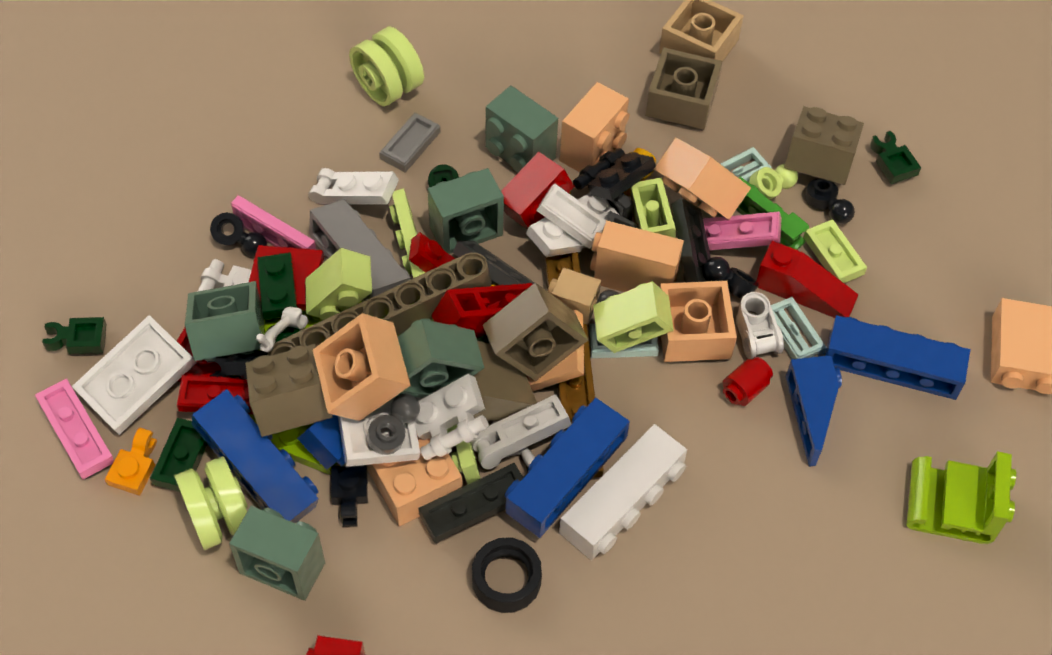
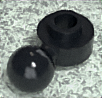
(823, 195)
(249, 242)
(738, 281)

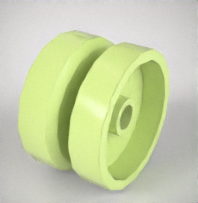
(386, 66)
(217, 501)

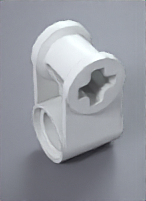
(758, 332)

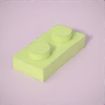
(835, 251)

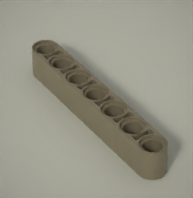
(395, 302)

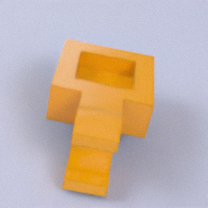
(133, 468)

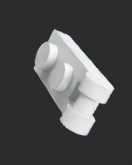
(353, 187)
(520, 431)

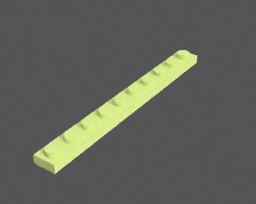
(401, 213)

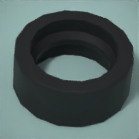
(506, 601)

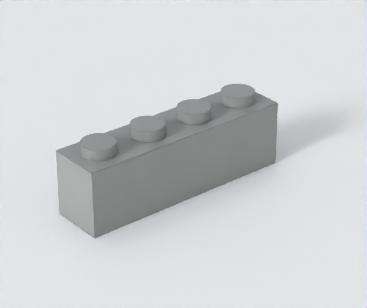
(341, 227)

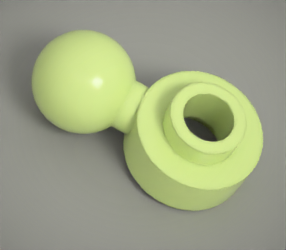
(772, 181)

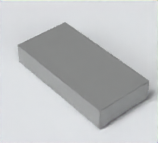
(410, 142)

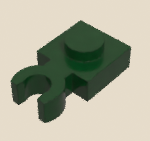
(894, 161)
(80, 337)

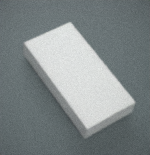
(571, 215)

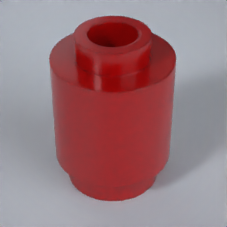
(747, 381)

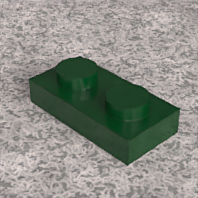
(277, 284)
(181, 452)

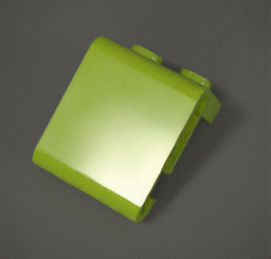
(962, 499)

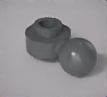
(404, 410)

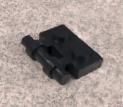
(614, 173)

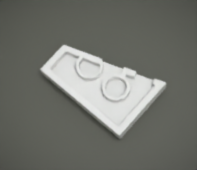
(554, 240)

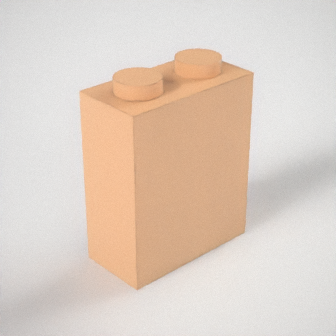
(634, 256)
(1022, 346)

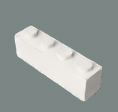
(623, 492)

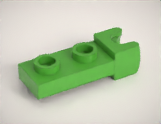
(791, 225)

